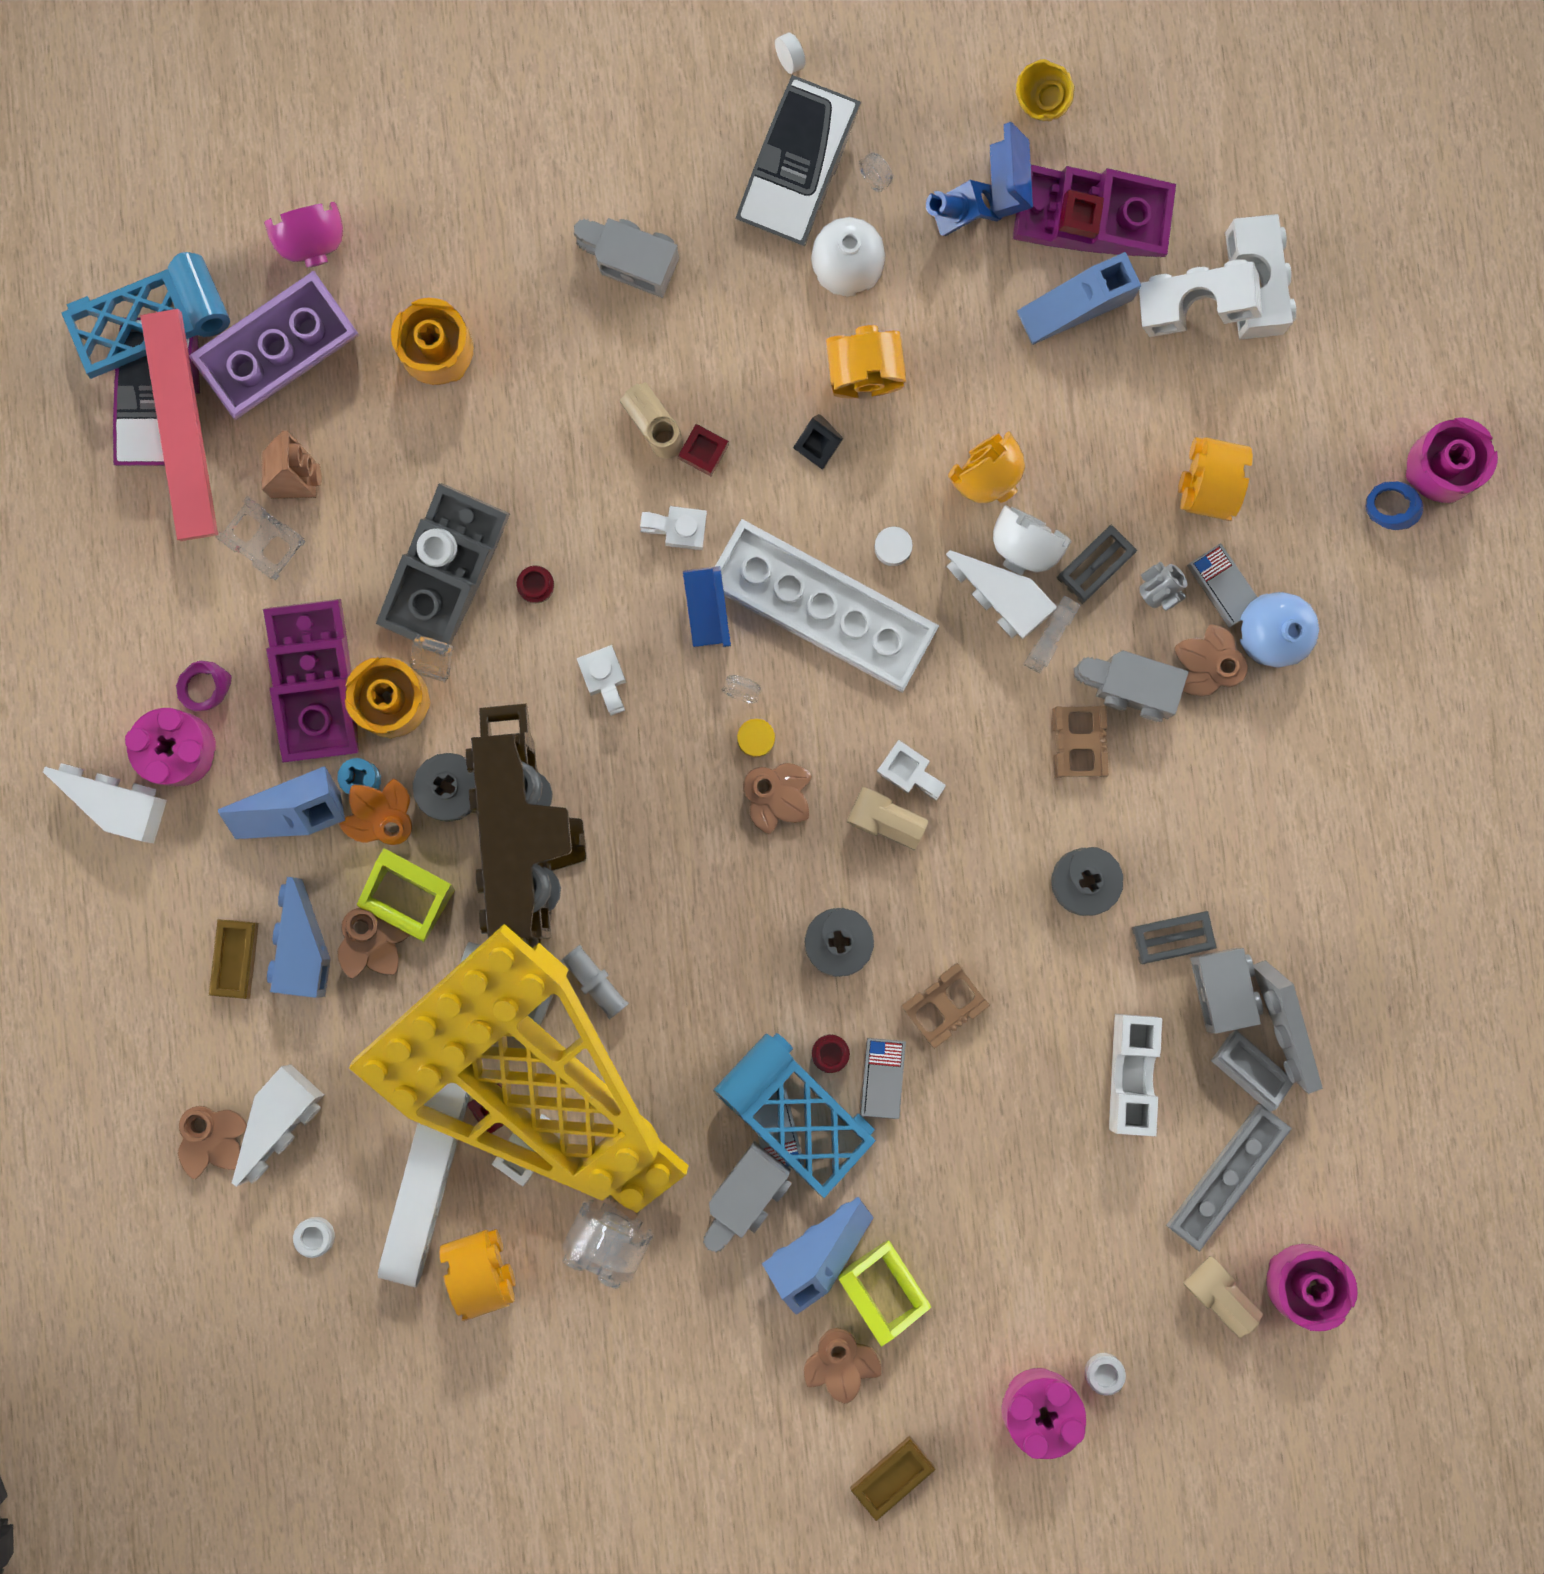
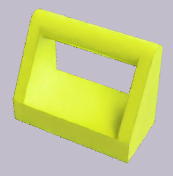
(416, 876)
(883, 1331)

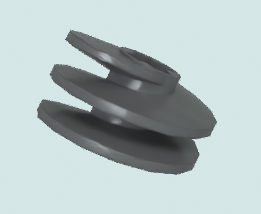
(428, 791)
(1093, 862)
(852, 926)

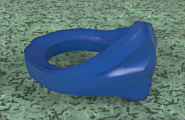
(1401, 520)

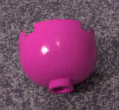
(307, 234)

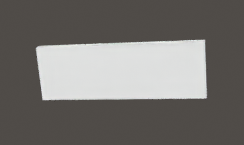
(824, 606)

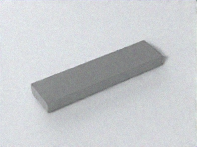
(1228, 1177)

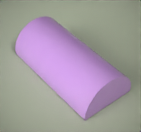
(274, 345)

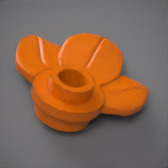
(374, 810)

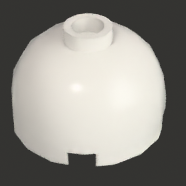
(848, 256)
(1027, 542)

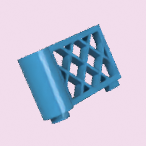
(189, 290)
(759, 1077)

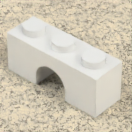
(1262, 242)
(1168, 298)
(1132, 1092)

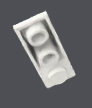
(1010, 594)
(115, 809)
(273, 1116)

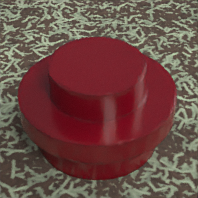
(535, 584)
(830, 1053)

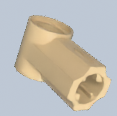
(652, 419)
(878, 815)
(1217, 1291)

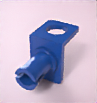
(960, 206)

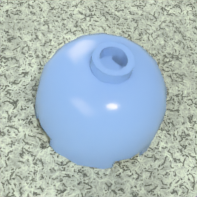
(1279, 629)

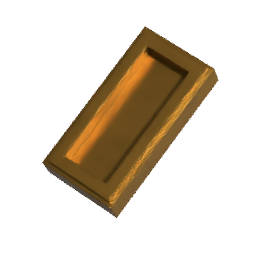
(233, 959)
(892, 1478)

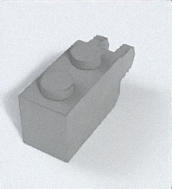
(629, 253)
(1134, 683)
(744, 1195)

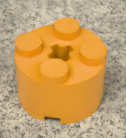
(417, 327)
(866, 362)
(1215, 479)
(367, 705)
(476, 1275)

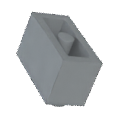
(1227, 990)

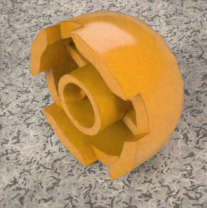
(991, 470)

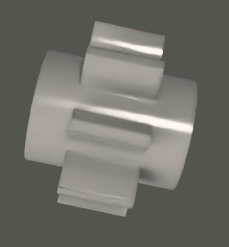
(1163, 586)

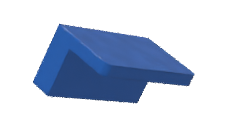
(1011, 173)
(706, 606)

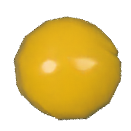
(1045, 90)

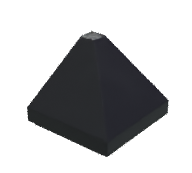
(818, 441)

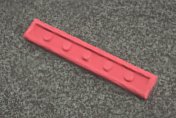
(179, 425)

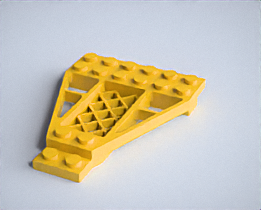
(455, 1028)

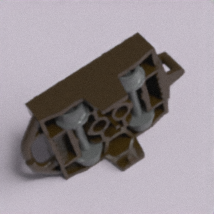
(518, 829)

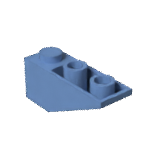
(1081, 298)
(288, 809)
(301, 953)
(814, 1261)

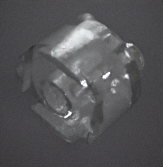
(606, 1244)

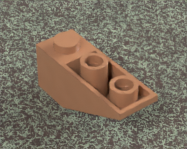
(289, 469)

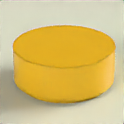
(756, 737)

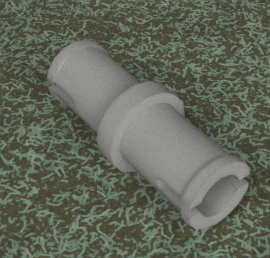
(594, 982)

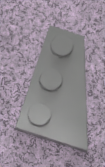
(1288, 1026)

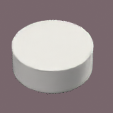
(790, 52)
(893, 546)
(436, 547)
(313, 1237)
(1105, 1374)

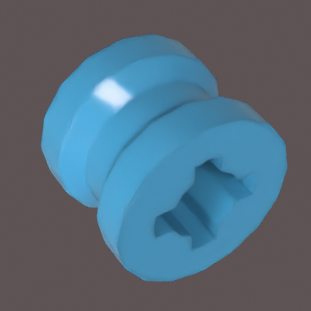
(356, 765)

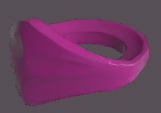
(220, 676)

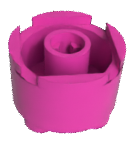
(1446, 479)
(149, 747)
(1330, 1297)
(1065, 1420)

